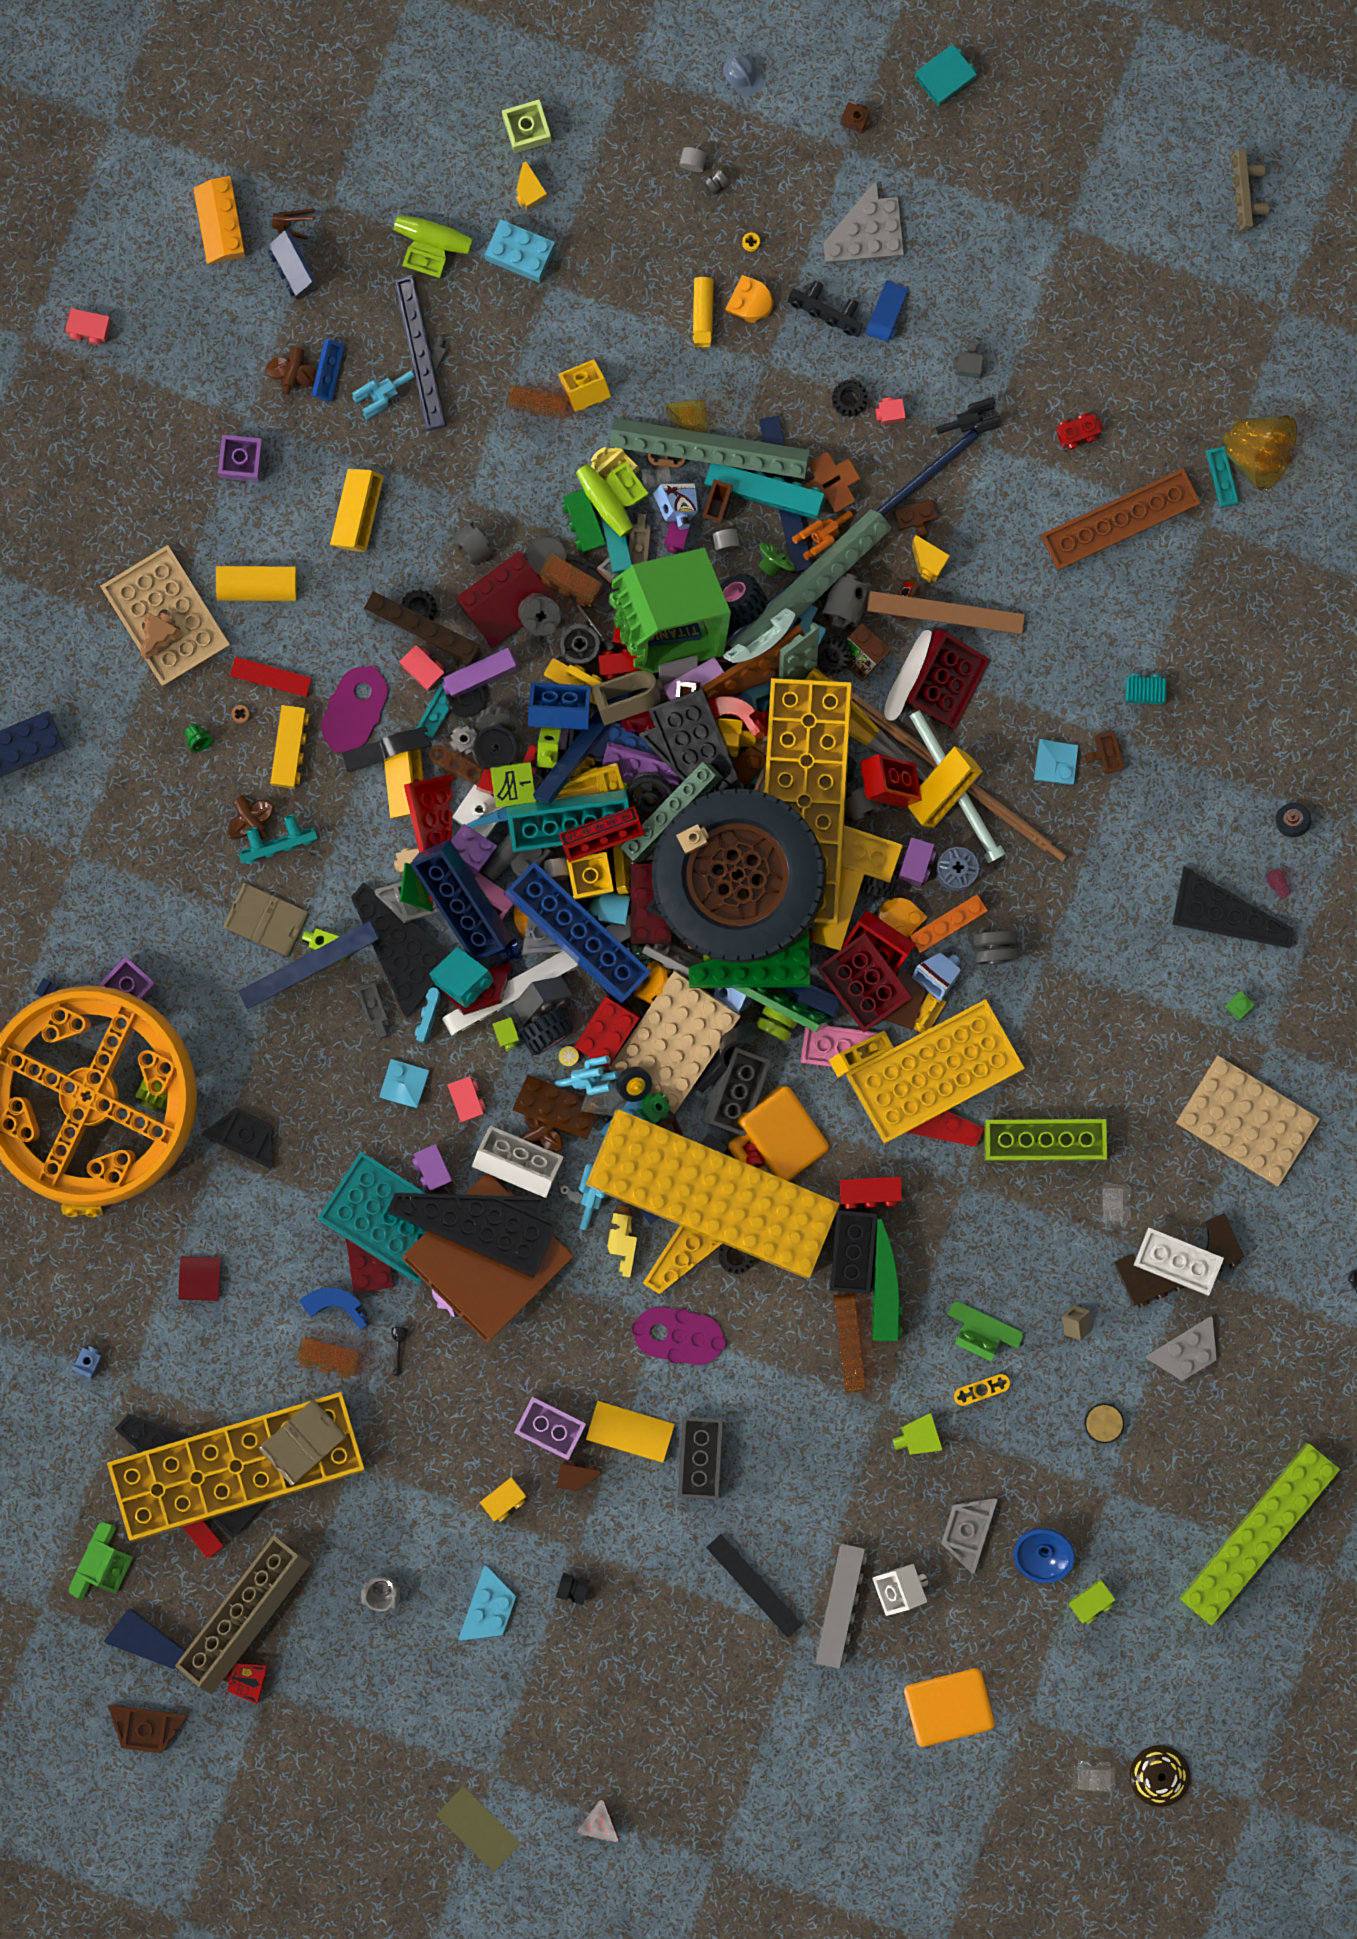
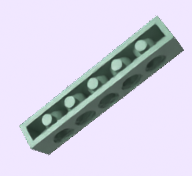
(696, 785)

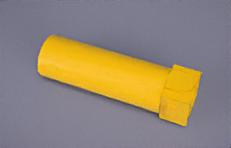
(703, 311)

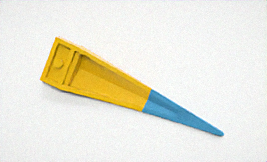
(590, 782)

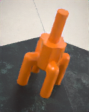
(822, 533)

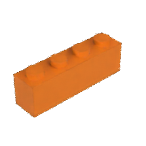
(948, 924)

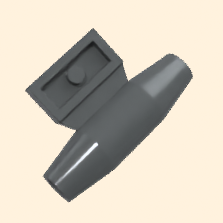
(504, 858)

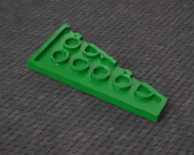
(785, 969)
(788, 1007)

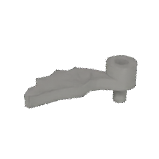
(573, 1196)

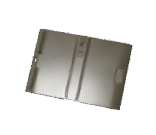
(265, 919)
(302, 1442)

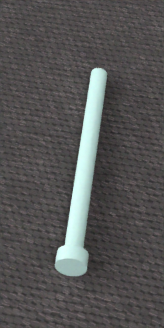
(964, 801)

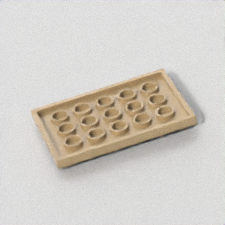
(163, 587)
(677, 1038)
(1247, 1121)

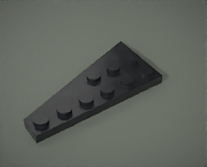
(1217, 911)

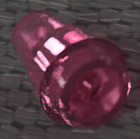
(1277, 882)

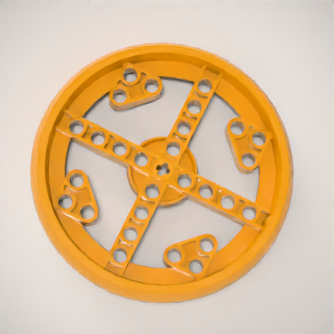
(178, 1083)

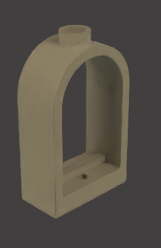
(623, 685)

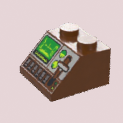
(867, 652)

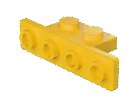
(571, 675)

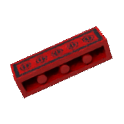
(601, 834)

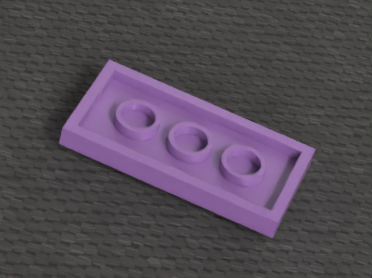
(634, 762)

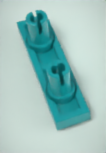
(285, 843)

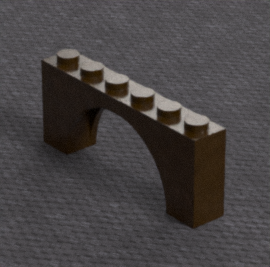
(391, 613)
(1144, 1285)

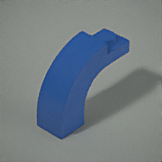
(327, 1297)

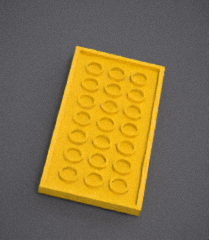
(934, 1071)

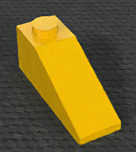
(860, 1053)

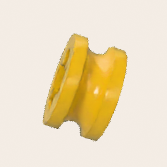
(755, 238)

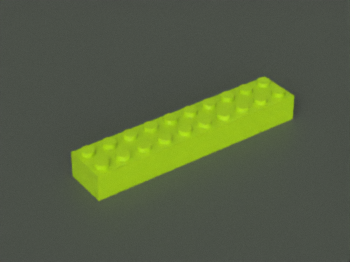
(1259, 1534)

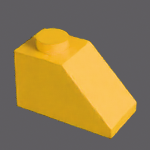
(529, 188)

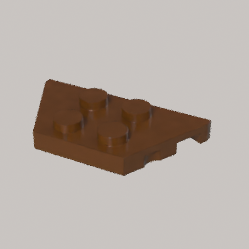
(144, 1728)

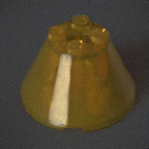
(1261, 448)

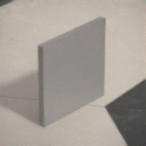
(670, 671)

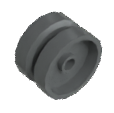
(996, 949)

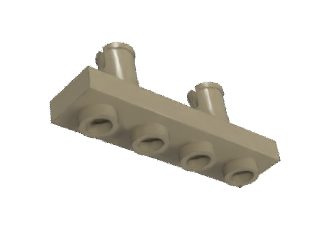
(1242, 199)

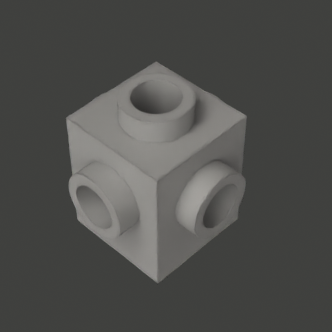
(463, 747)

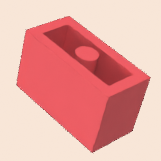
(88, 326)
(422, 668)
(466, 1099)

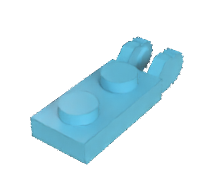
(428, 1014)

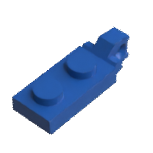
(816, 998)

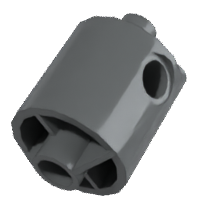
(846, 602)

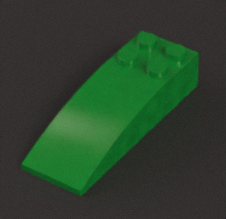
(885, 1290)

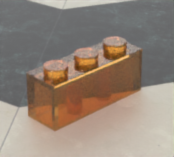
(536, 401)
(570, 581)
(328, 1357)

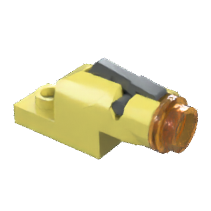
(619, 1240)

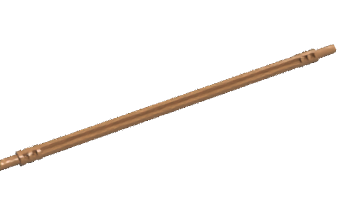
(974, 790)

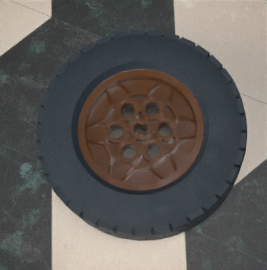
(775, 911)

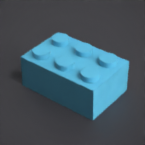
(519, 251)

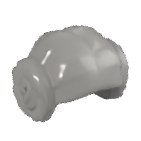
(380, 1594)

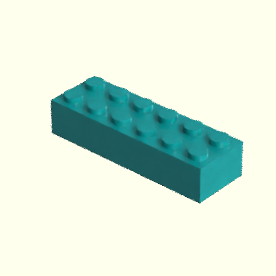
(539, 823)

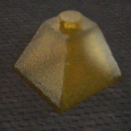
(688, 415)

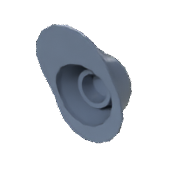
(743, 75)

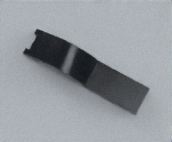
(385, 748)
(719, 1064)

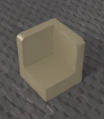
(1077, 1322)

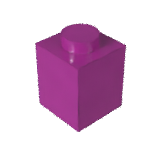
(675, 538)

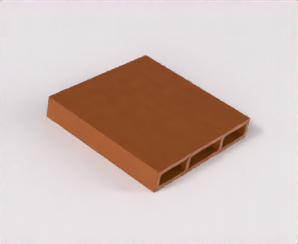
(476, 1286)

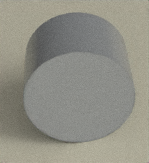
(693, 159)
(726, 540)
(557, 869)

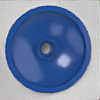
(1041, 1564)

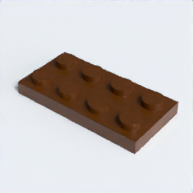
(554, 1107)

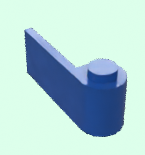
(886, 312)

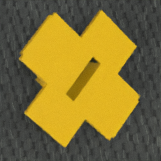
(735, 736)

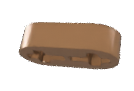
(664, 462)

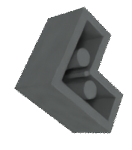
(542, 997)

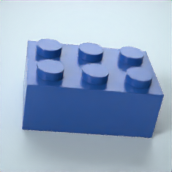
(559, 705)

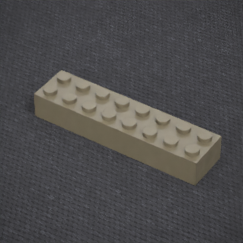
(242, 1614)

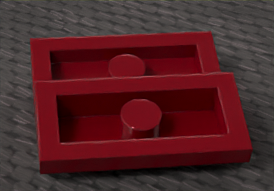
(199, 1278)

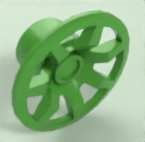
(772, 562)

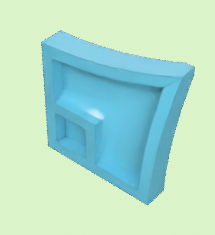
(1055, 762)
(404, 1083)

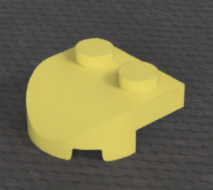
(607, 460)

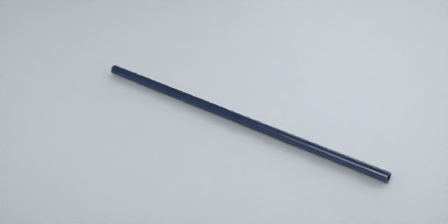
(893, 501)

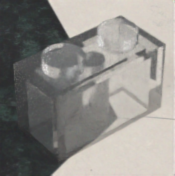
(1114, 1204)
(1093, 1777)

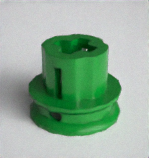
(197, 738)

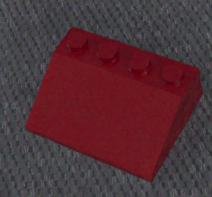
(495, 598)
(947, 679)
(864, 982)

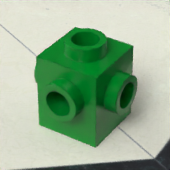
(654, 1107)

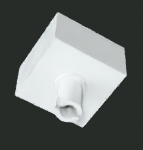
(476, 806)
(900, 1589)

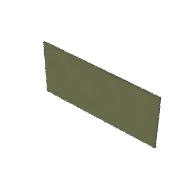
(478, 1829)

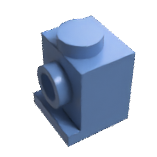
(81, 1367)

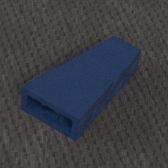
(143, 1639)

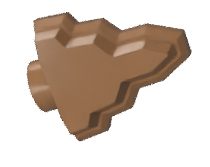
(157, 633)

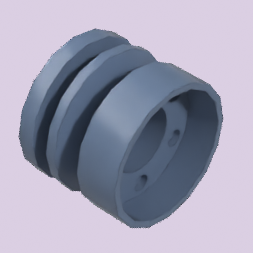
(949, 877)

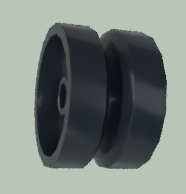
(499, 738)

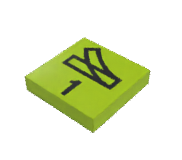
(512, 784)

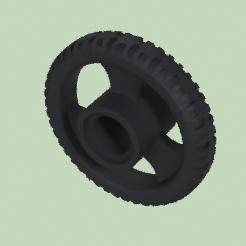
(645, 783)

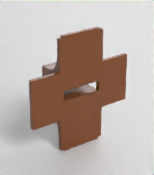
(826, 472)

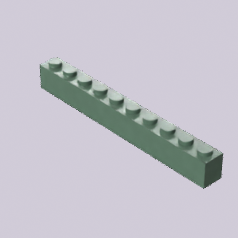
(709, 448)
(819, 575)

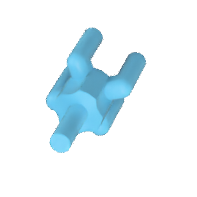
(380, 393)
(590, 1077)
(591, 1198)

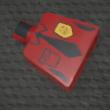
(246, 1680)

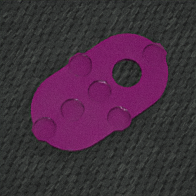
(349, 719)
(689, 1339)

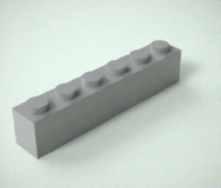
(840, 1605)

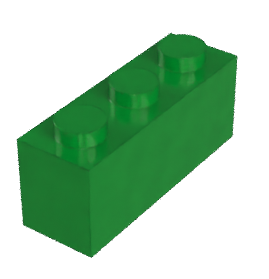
(583, 522)

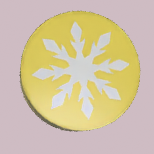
(568, 1056)

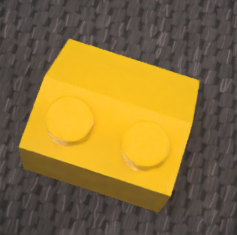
(584, 385)
(929, 559)
(590, 876)

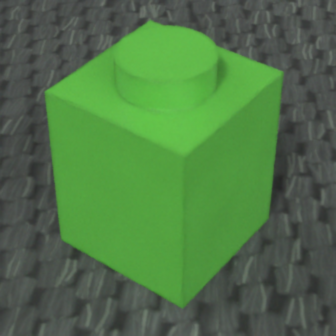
(1239, 1005)

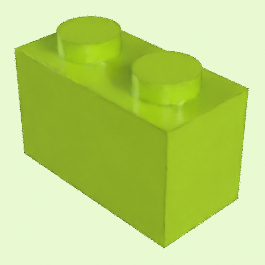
(506, 1034)
(1091, 1602)

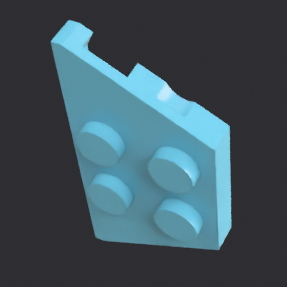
(488, 1608)

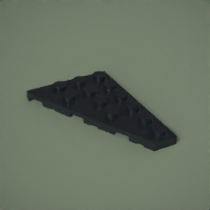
(403, 950)

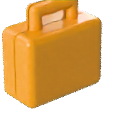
(780, 1133)
(949, 1707)

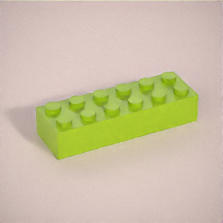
(1045, 1140)

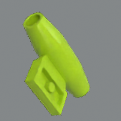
(429, 244)
(611, 496)

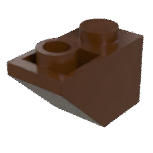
(574, 1477)

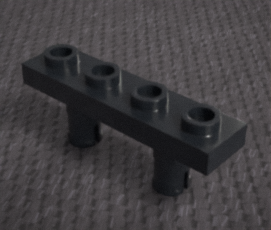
(820, 310)

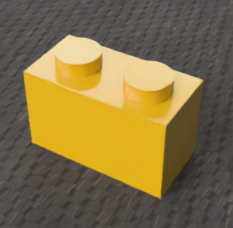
(503, 1499)

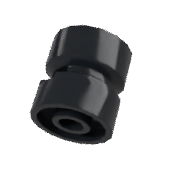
(573, 1588)

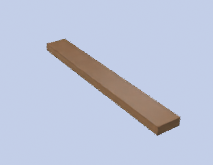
(945, 612)

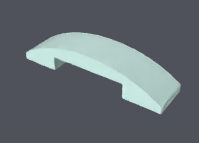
(781, 624)

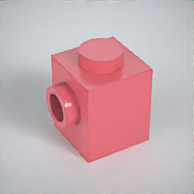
(890, 411)

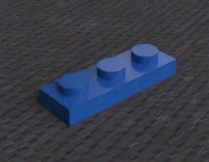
(328, 370)

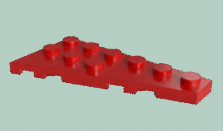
(430, 811)

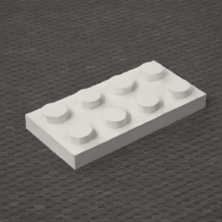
(1178, 1261)

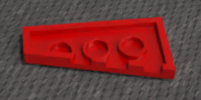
(950, 1128)

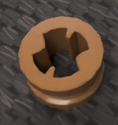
(240, 708)

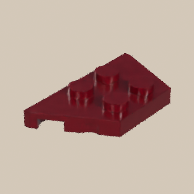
(492, 995)

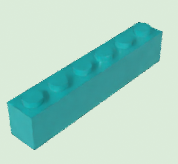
(769, 491)

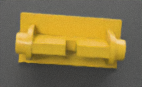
(928, 1013)
(74, 1211)

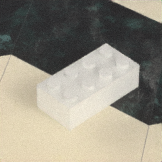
(517, 1161)

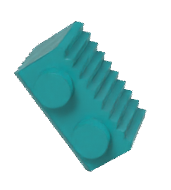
(1145, 690)

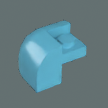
(610, 908)

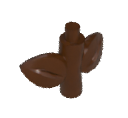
(292, 370)
(250, 817)
(544, 1133)

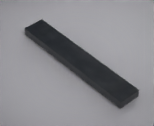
(754, 1585)

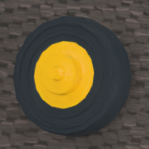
(634, 1084)

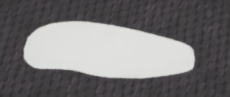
(907, 676)

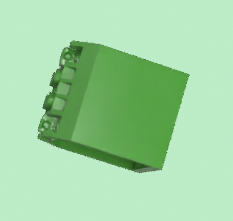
(667, 596)

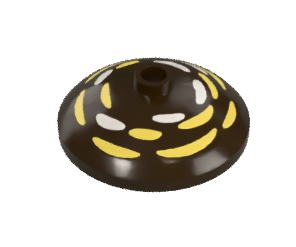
(1145, 1773)

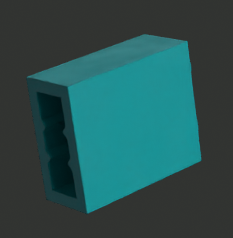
(946, 75)
(461, 977)

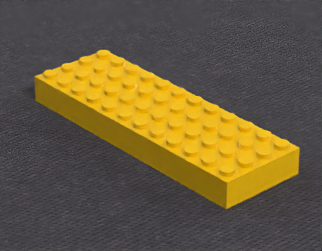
(810, 766)
(712, 1194)
(220, 1472)

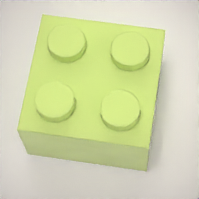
(526, 126)

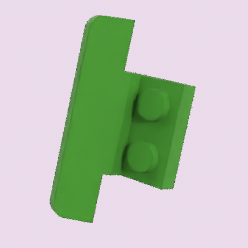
(981, 1332)
(100, 1564)

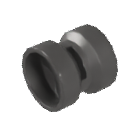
(715, 181)

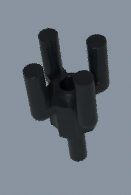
(973, 419)

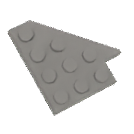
(867, 231)

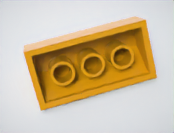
(219, 220)

